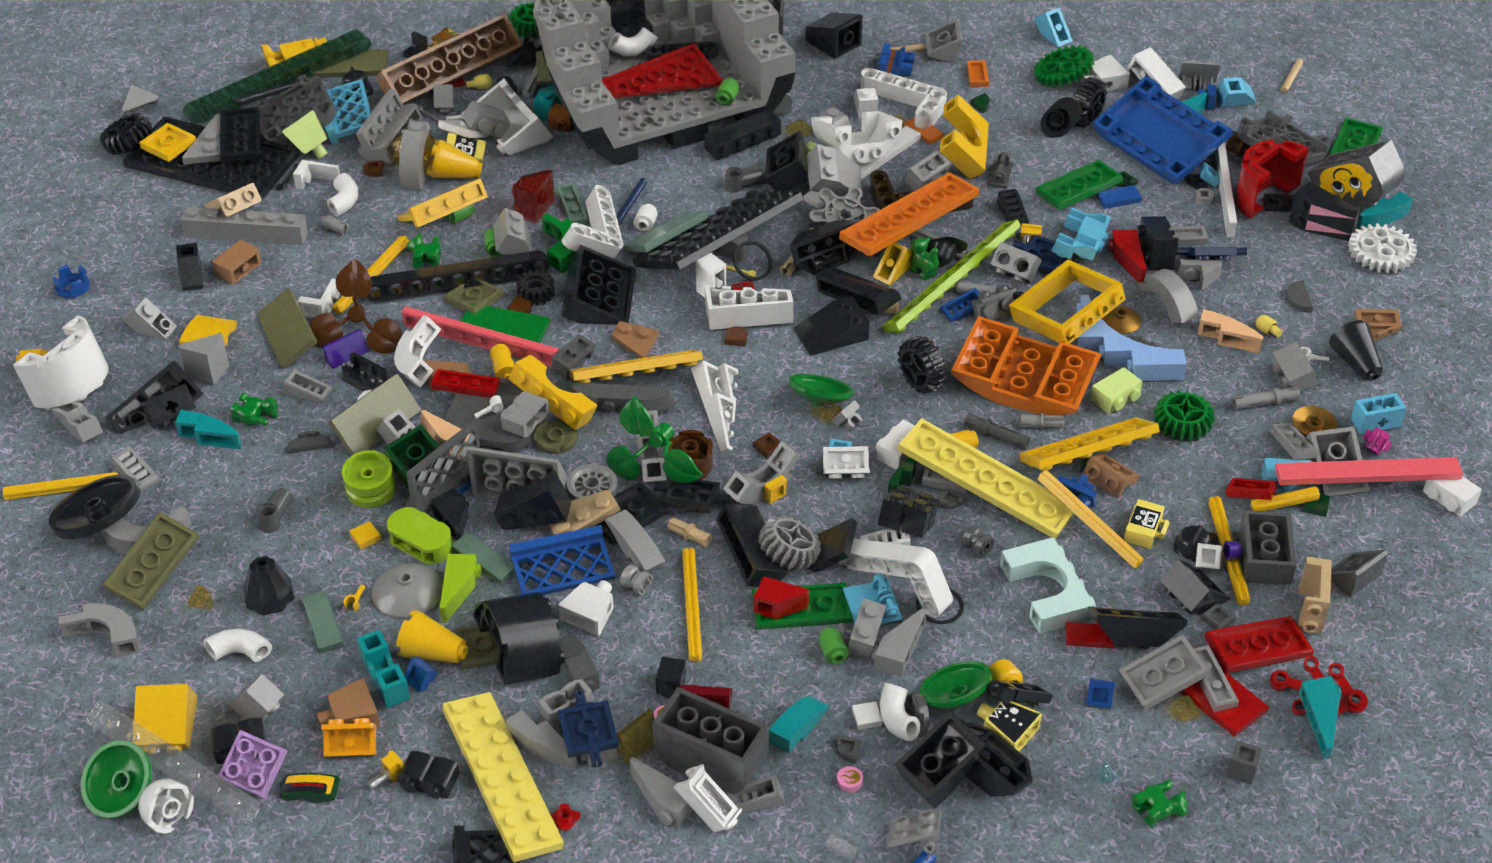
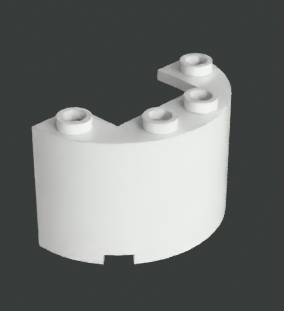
(875, 140)
(66, 371)

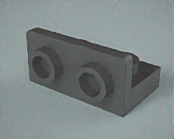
(995, 304)

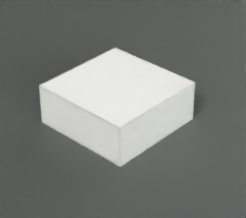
(867, 715)

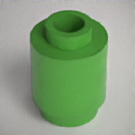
(727, 91)
(460, 214)
(490, 243)
(833, 645)

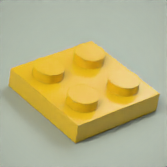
(167, 142)

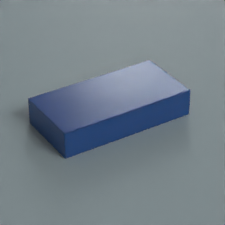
(1119, 197)

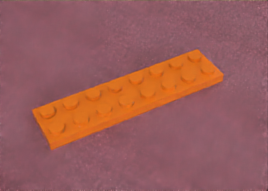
(908, 214)

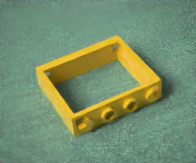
(1024, 307)

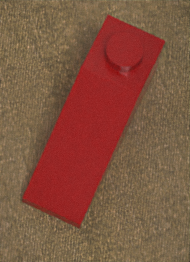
(1128, 252)

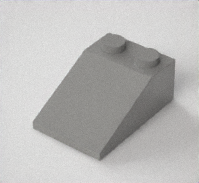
(832, 170)
(1337, 445)

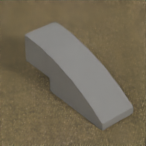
(78, 420)
(635, 541)
(539, 739)

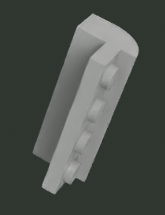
(384, 126)

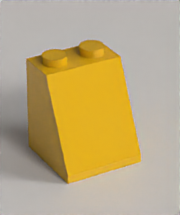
(167, 712)

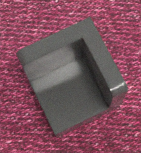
(1244, 762)

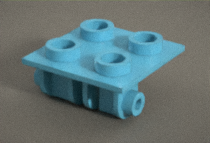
(876, 591)

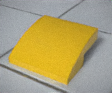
(206, 326)

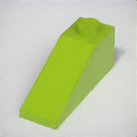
(458, 582)

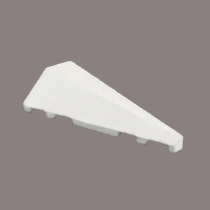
(716, 392)

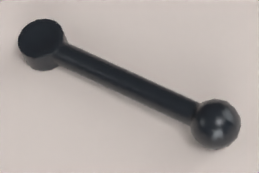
(279, 187)

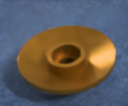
(1123, 320)
(1313, 419)

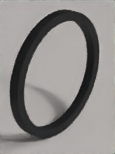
(740, 271)
(949, 620)

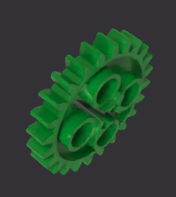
(1064, 66)

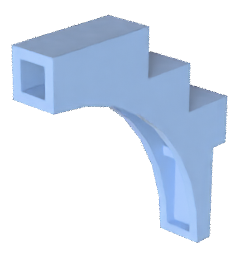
(1142, 360)

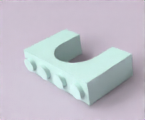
(1049, 560)

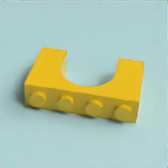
(969, 147)

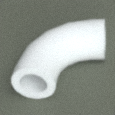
(631, 45)
(346, 195)
(238, 641)
(894, 714)

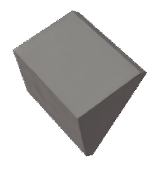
(944, 41)
(205, 358)

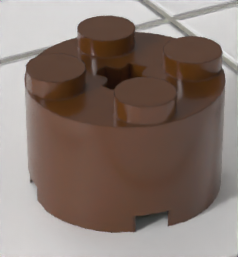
(697, 447)

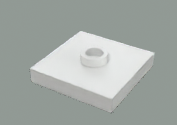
(461, 128)

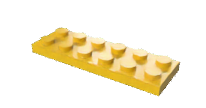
(644, 365)
(1088, 443)

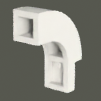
(411, 348)

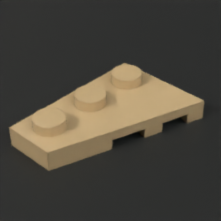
(588, 512)

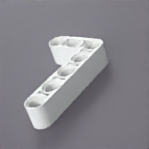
(926, 97)
(604, 232)
(908, 562)

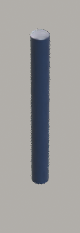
(631, 200)

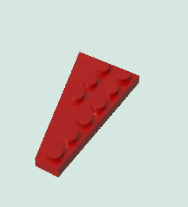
(671, 72)

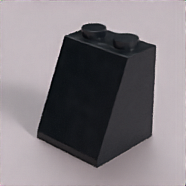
(835, 33)

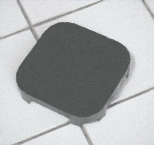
(291, 105)
(1279, 129)
(489, 425)

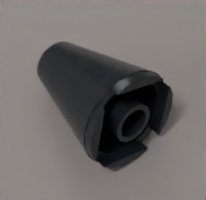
(1358, 349)

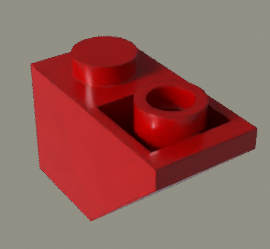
(779, 598)

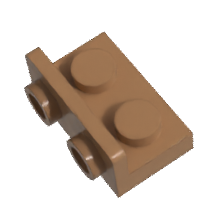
(1109, 474)

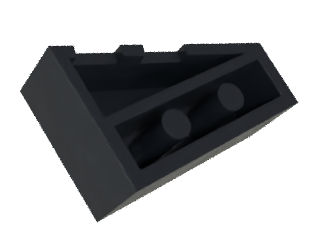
(1157, 242)
(534, 505)

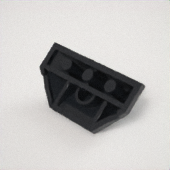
(822, 248)
(1137, 626)
(1000, 767)

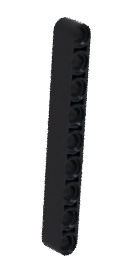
(447, 272)

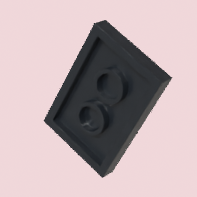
(640, 504)

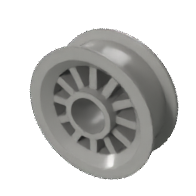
(590, 480)

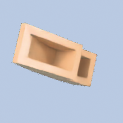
(1229, 332)

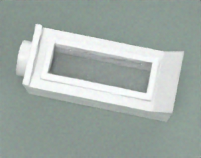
(708, 800)

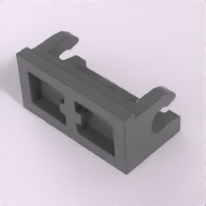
(571, 355)

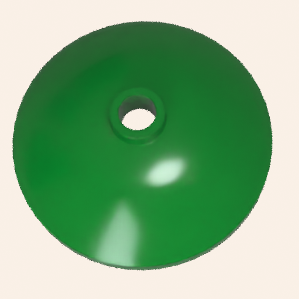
(820, 389)
(956, 685)
(105, 778)

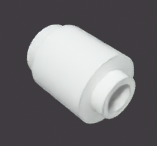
(645, 217)

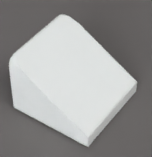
(1209, 556)

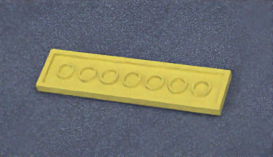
(986, 478)
(502, 777)

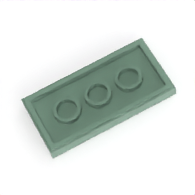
(665, 231)

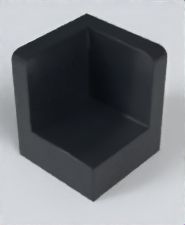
(419, 44)

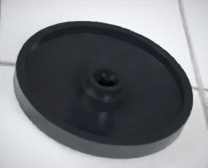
(94, 507)

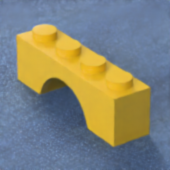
(570, 407)

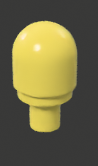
(481, 82)
(1265, 323)

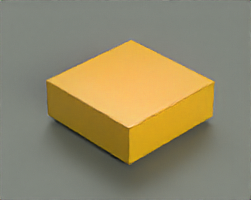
(775, 489)
(365, 535)

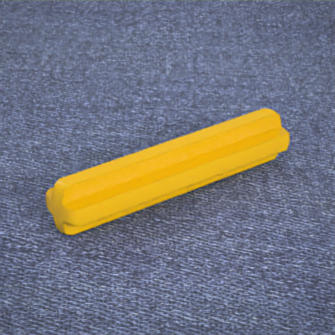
(1286, 499)

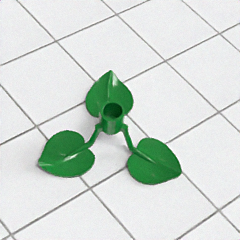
(637, 420)

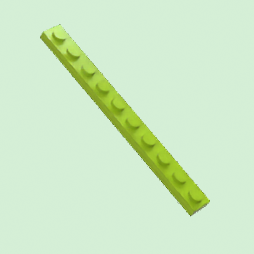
(950, 277)

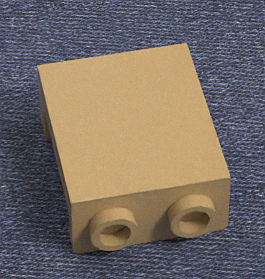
(236, 200)
(1315, 583)

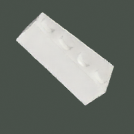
(747, 307)

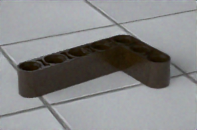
(884, 195)

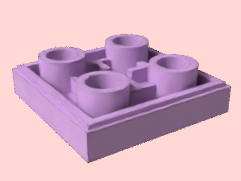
(252, 764)

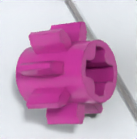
(1377, 440)

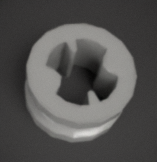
(1204, 196)

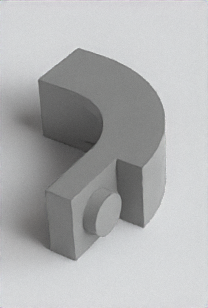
(411, 156)
(1173, 292)
(652, 458)
(749, 487)
(123, 534)
(104, 620)

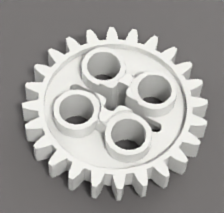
(1382, 248)

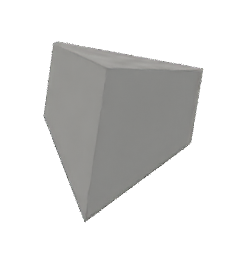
(137, 100)

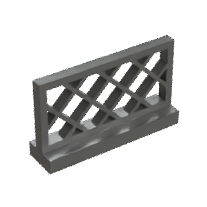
(453, 474)

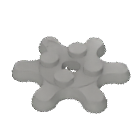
(838, 205)

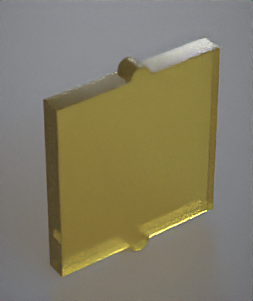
(637, 737)

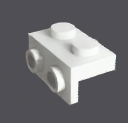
(846, 461)

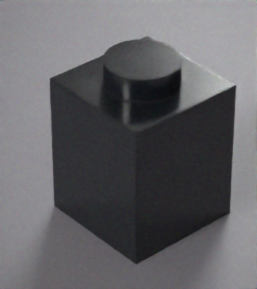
(670, 676)

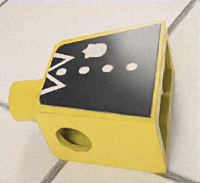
(1011, 722)

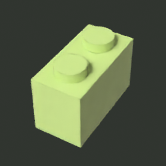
(1116, 390)

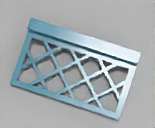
(334, 128)

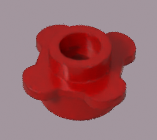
(565, 823)

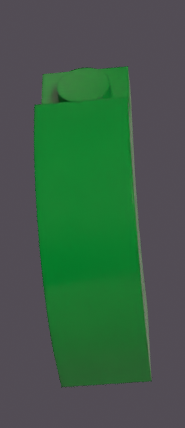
(558, 254)

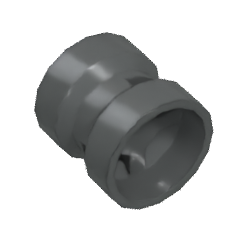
(980, 543)

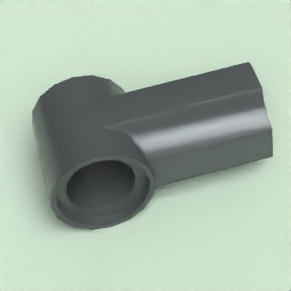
(738, 178)
(273, 510)

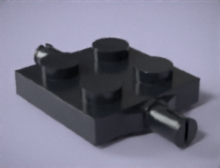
(693, 496)

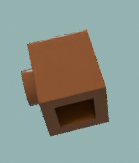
(559, 118)

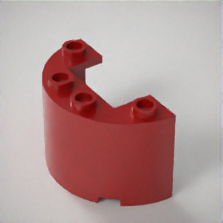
(1269, 165)

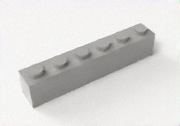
(244, 225)

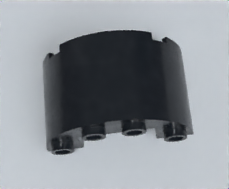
(524, 635)

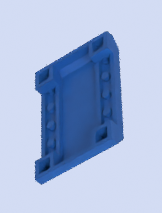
(1160, 131)

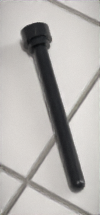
(267, 93)

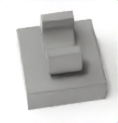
(847, 415)

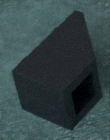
(189, 266)

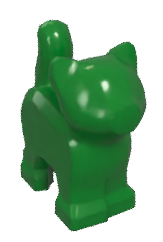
(424, 252)
(922, 259)
(252, 409)
(1157, 803)

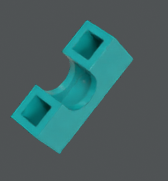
(384, 673)

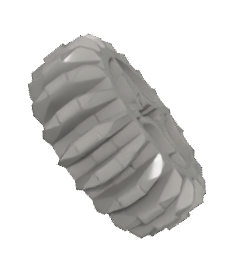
(789, 542)

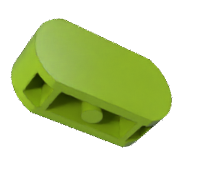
(419, 535)

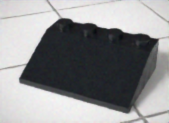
(598, 289)

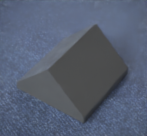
(1358, 570)

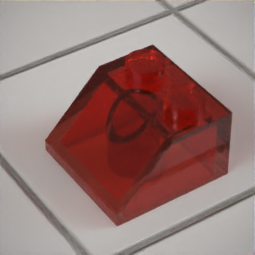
(534, 195)

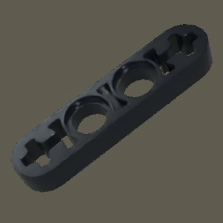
(708, 48)

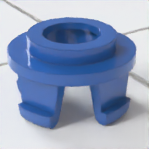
(78, 282)

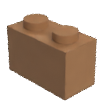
(236, 262)

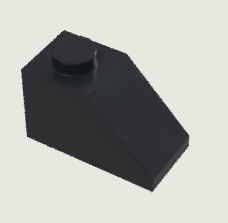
(451, 510)

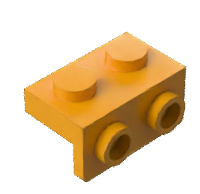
(349, 739)

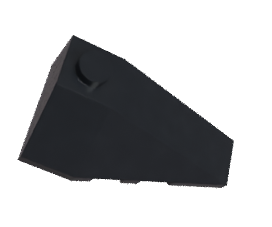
(130, 412)

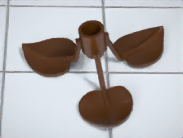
(356, 282)

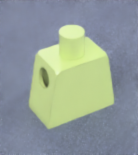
(307, 134)

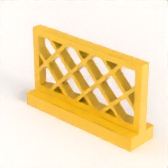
(445, 203)

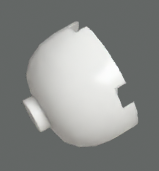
(165, 799)

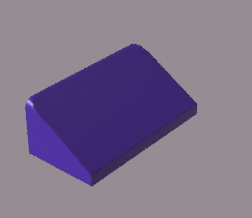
(340, 349)

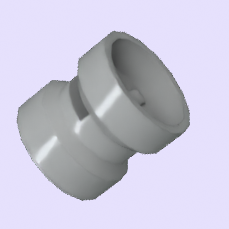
(635, 579)

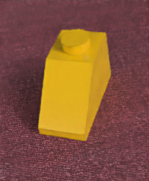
(893, 263)

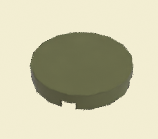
(555, 437)

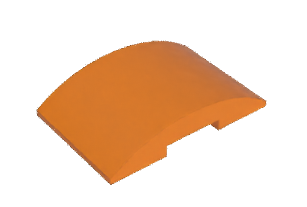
(1024, 370)

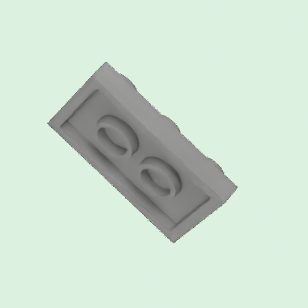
(1164, 672)

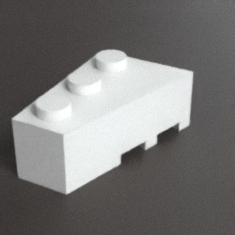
(1151, 65)

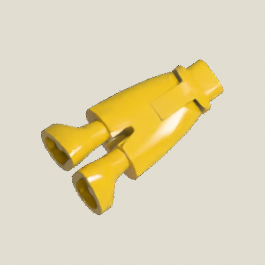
(289, 50)

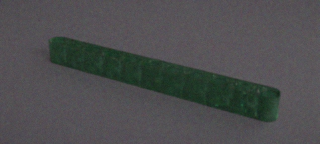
(305, 63)

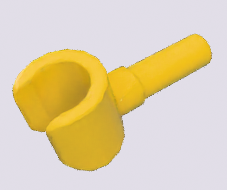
(354, 598)

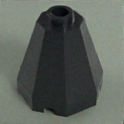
(267, 587)

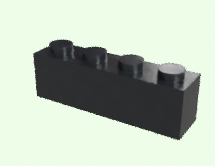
(742, 134)

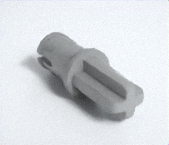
(1041, 421)

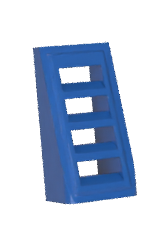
(959, 302)

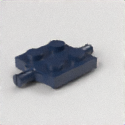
(1042, 248)
(1206, 253)
(588, 728)

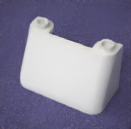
(525, 127)

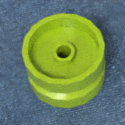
(369, 479)

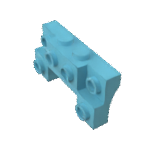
(1090, 235)

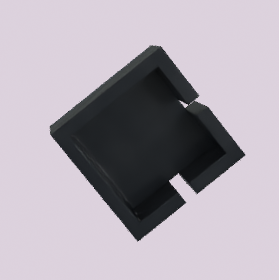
(916, 508)

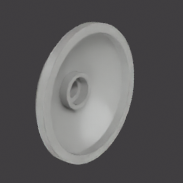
(407, 589)

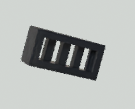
(1011, 206)

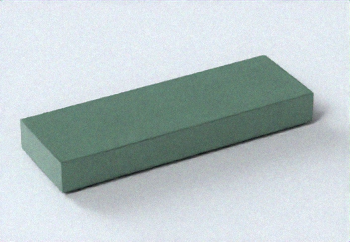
(572, 204)
(491, 561)
(322, 621)

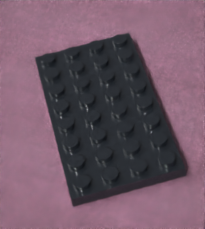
(216, 175)
(718, 229)

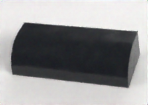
(867, 294)
(741, 531)

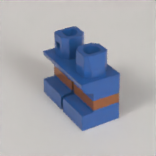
(896, 61)

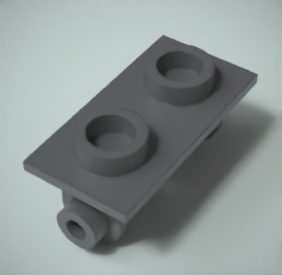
(1000, 171)

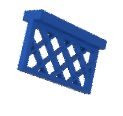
(551, 546)

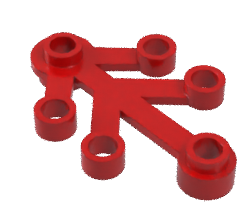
(1347, 691)

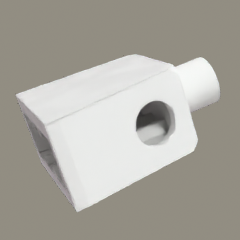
(1110, 72)
(588, 607)

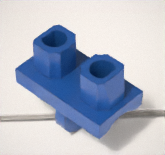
(1081, 489)

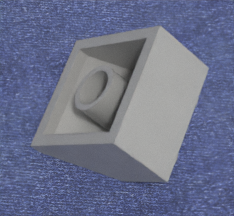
(511, 233)

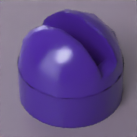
(1232, 550)

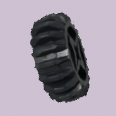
(1091, 96)
(125, 133)
(922, 364)

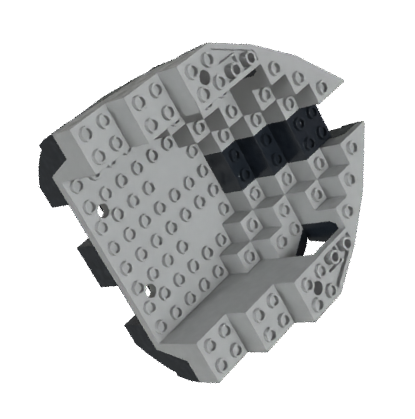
(577, 58)

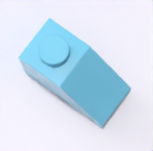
(1054, 27)

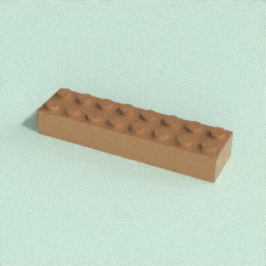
(451, 60)

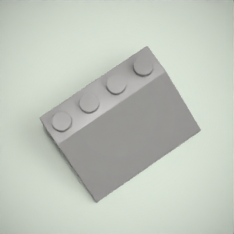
(500, 471)

